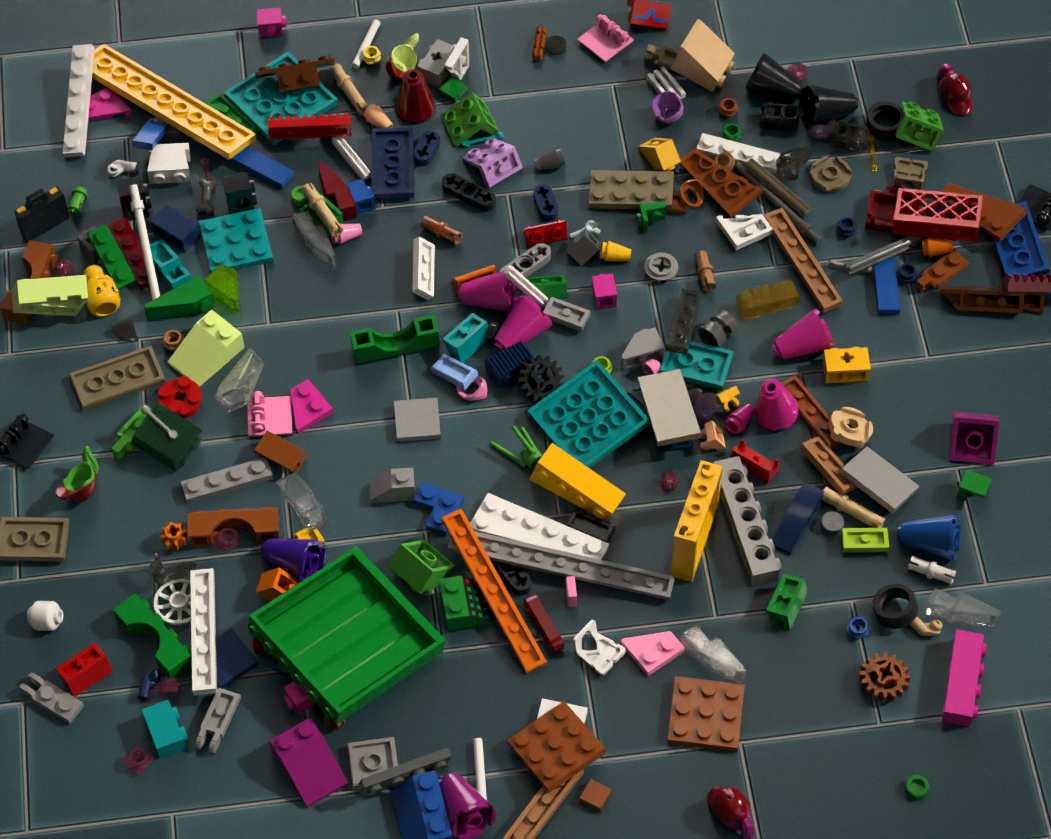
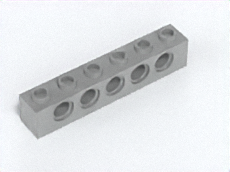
(758, 570)

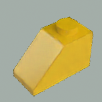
(660, 153)

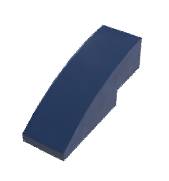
(798, 518)

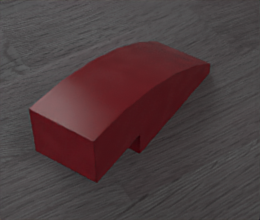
(337, 192)

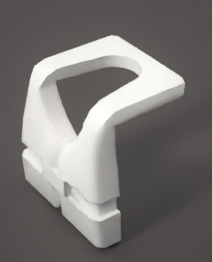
(605, 654)

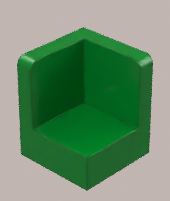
(974, 484)

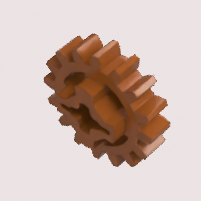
(876, 669)

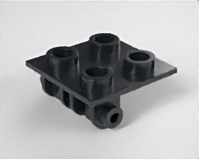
(1039, 205)
(24, 441)

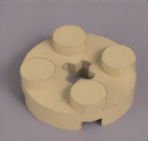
(841, 432)

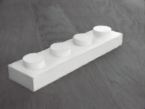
(713, 145)

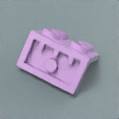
(495, 160)

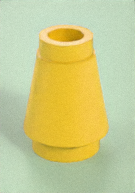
(614, 252)

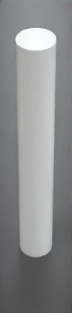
(366, 42)
(479, 767)

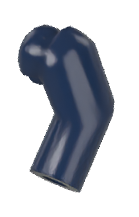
(148, 682)

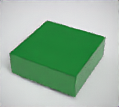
(453, 89)

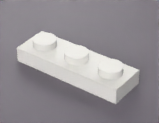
(423, 268)

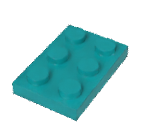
(702, 364)

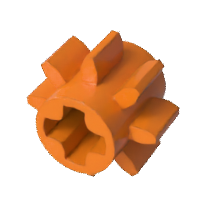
(174, 536)

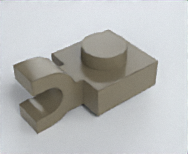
(664, 55)

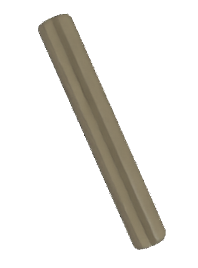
(777, 187)

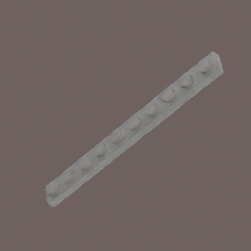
(576, 565)

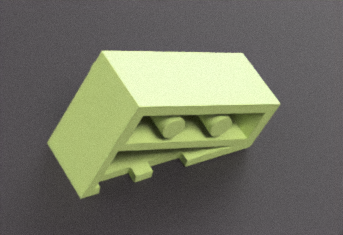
(50, 295)

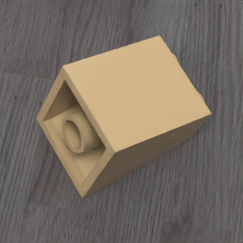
(703, 57)

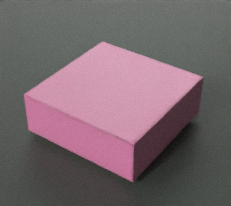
(571, 593)

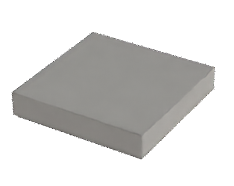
(417, 419)
(371, 758)

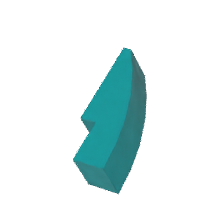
(168, 265)

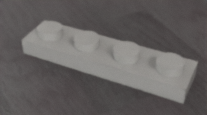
(226, 480)

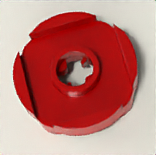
(177, 387)

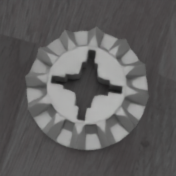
(654, 262)

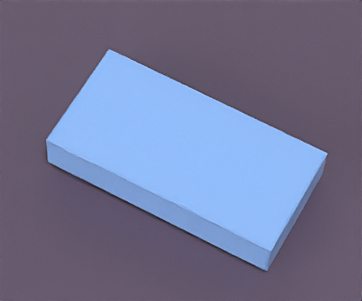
(454, 371)

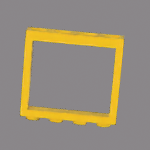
(696, 521)

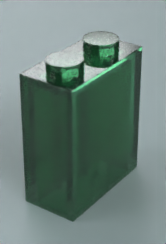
(155, 440)

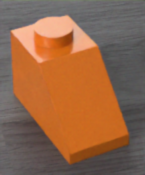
(275, 583)

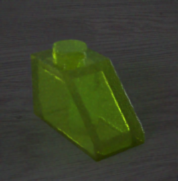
(225, 286)

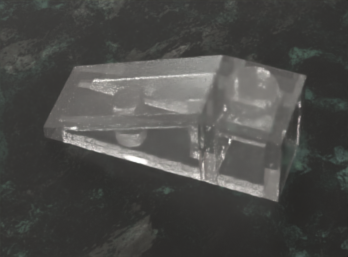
(240, 382)

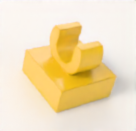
(726, 396)

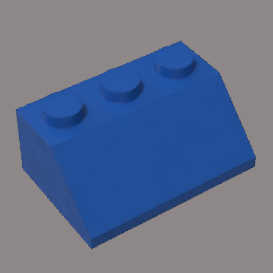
(421, 808)

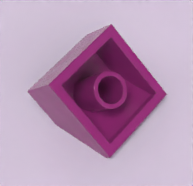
(973, 437)

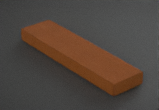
(810, 411)

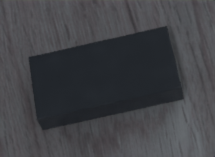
(591, 525)

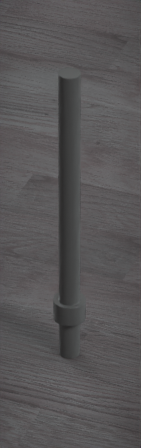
(803, 227)

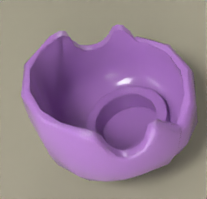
(667, 107)

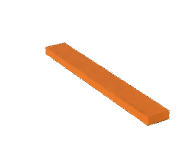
(493, 591)

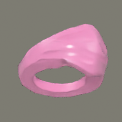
(481, 393)

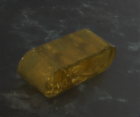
(768, 299)

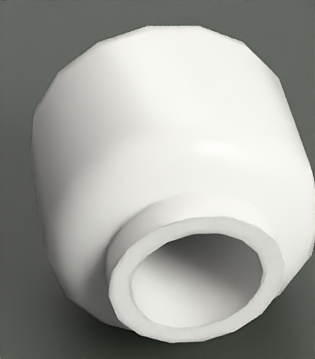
(44, 615)

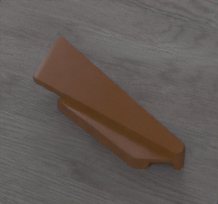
(993, 299)

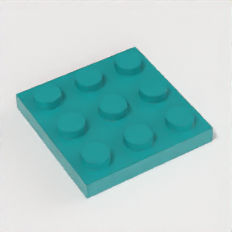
(236, 240)

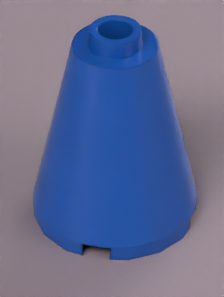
(932, 535)

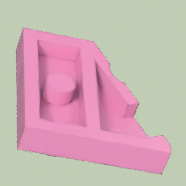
(653, 650)

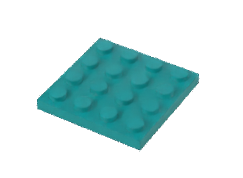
(261, 99)
(589, 415)

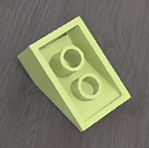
(206, 348)

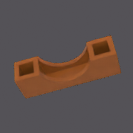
(38, 260)
(205, 526)

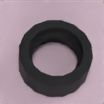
(883, 108)
(900, 619)

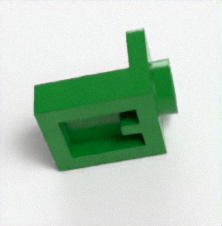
(650, 213)

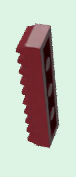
(1026, 283)

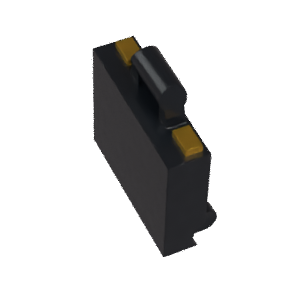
(41, 213)

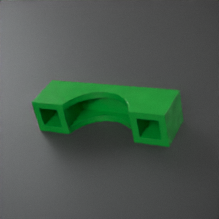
(418, 335)
(137, 617)

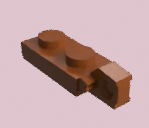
(942, 271)

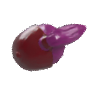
(732, 809)

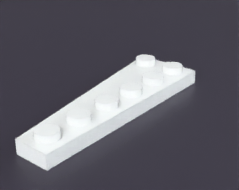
(516, 523)

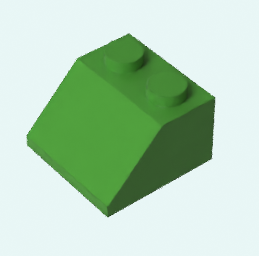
(420, 565)

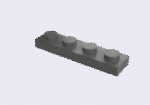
(397, 774)

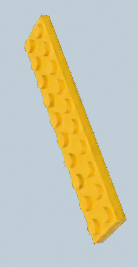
(170, 103)

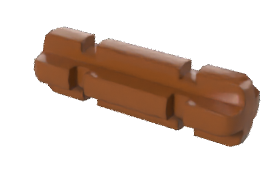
(539, 43)

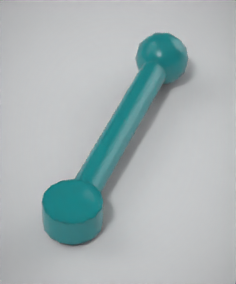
(466, 144)

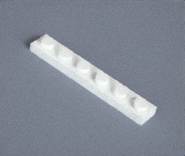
(78, 100)
(203, 632)

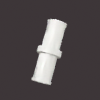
(932, 570)

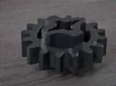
(543, 370)

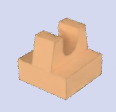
(714, 437)

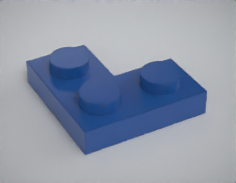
(440, 502)

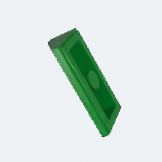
(550, 286)

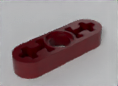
(543, 623)

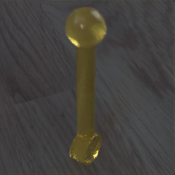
(874, 166)

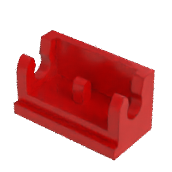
(756, 464)
(84, 669)

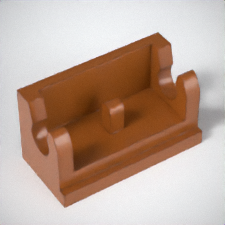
(281, 452)

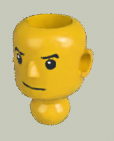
(102, 292)

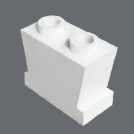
(169, 163)

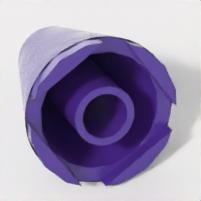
(295, 556)

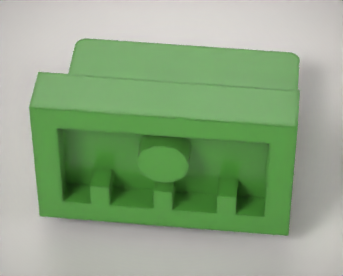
(468, 118)
(919, 126)

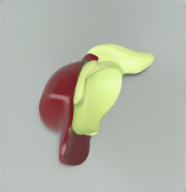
(402, 58)

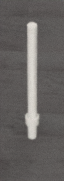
(137, 207)

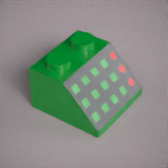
(463, 604)

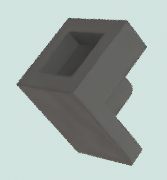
(583, 247)

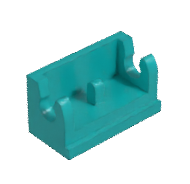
(466, 337)

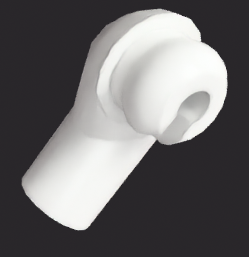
(121, 166)

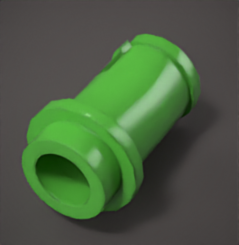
(79, 194)

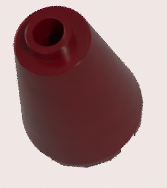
(414, 99)

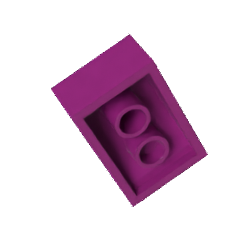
(308, 762)

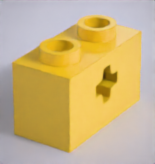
(846, 365)

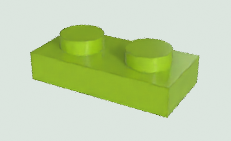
(865, 540)

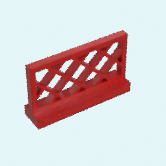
(936, 225)

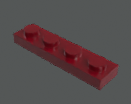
(131, 250)

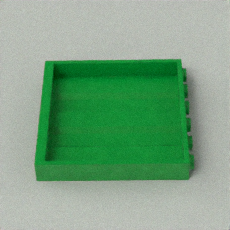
(345, 635)

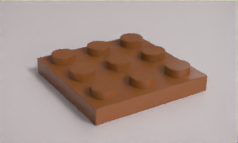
(706, 714)
(556, 746)

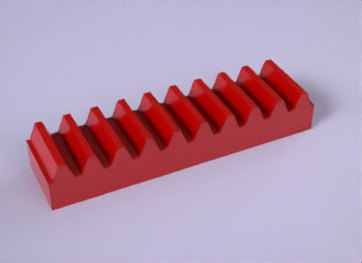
(309, 128)

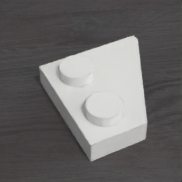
(459, 59)

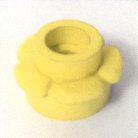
(371, 55)

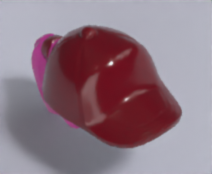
(955, 91)

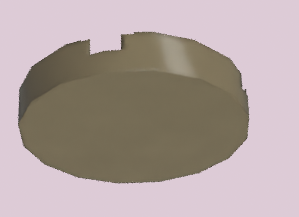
(830, 174)

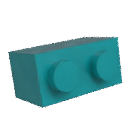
(164, 729)

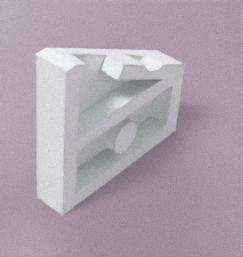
(744, 229)

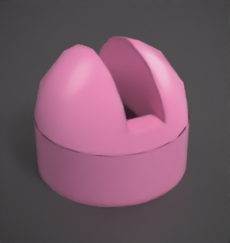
(651, 367)

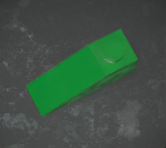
(182, 301)

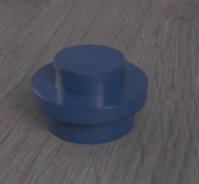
(846, 227)
(907, 273)

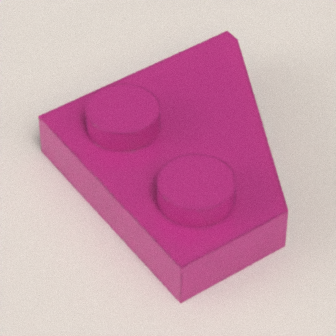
(105, 104)
(308, 406)

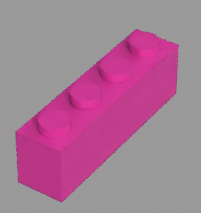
(963, 678)

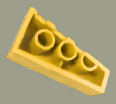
(576, 483)

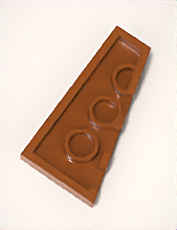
(723, 186)

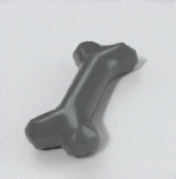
(205, 205)

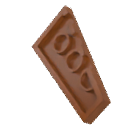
(997, 215)

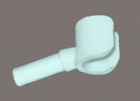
(589, 225)

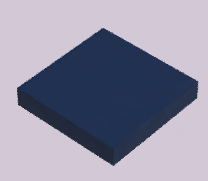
(232, 658)

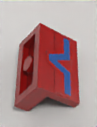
(649, 13)

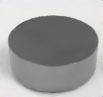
(832, 523)

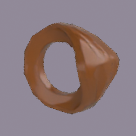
(696, 188)

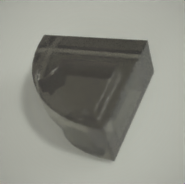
(125, 331)

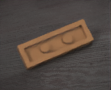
(827, 464)

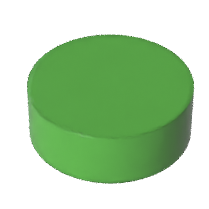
(297, 196)

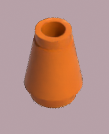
(936, 246)

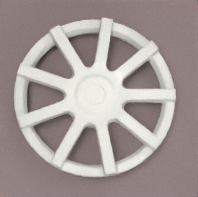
(177, 602)

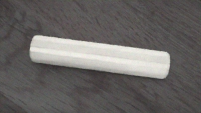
(351, 157)
(525, 286)

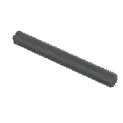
(882, 254)

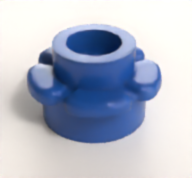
(857, 622)

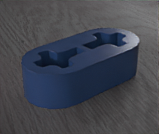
(430, 149)
(541, 203)

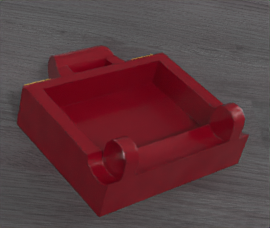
(882, 208)

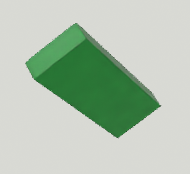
(224, 106)

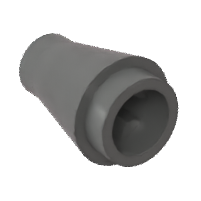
(550, 160)

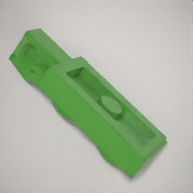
(126, 433)

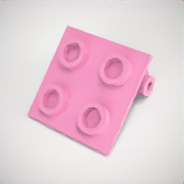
(605, 38)
(269, 414)

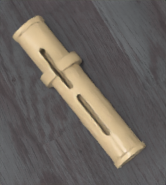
(346, 84)
(317, 203)
(843, 504)

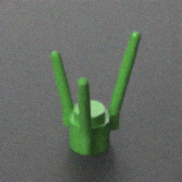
(529, 454)

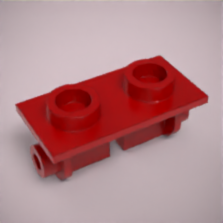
(546, 233)

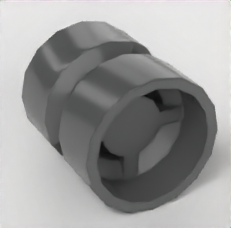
(718, 329)

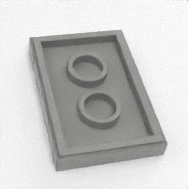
(879, 479)

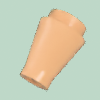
(377, 117)

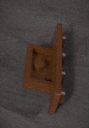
(296, 76)

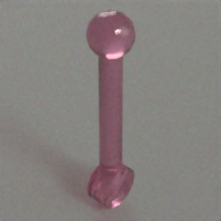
(204, 161)

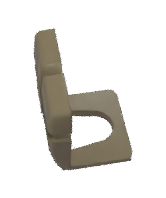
(910, 171)

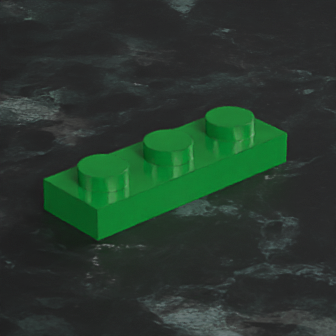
(111, 256)

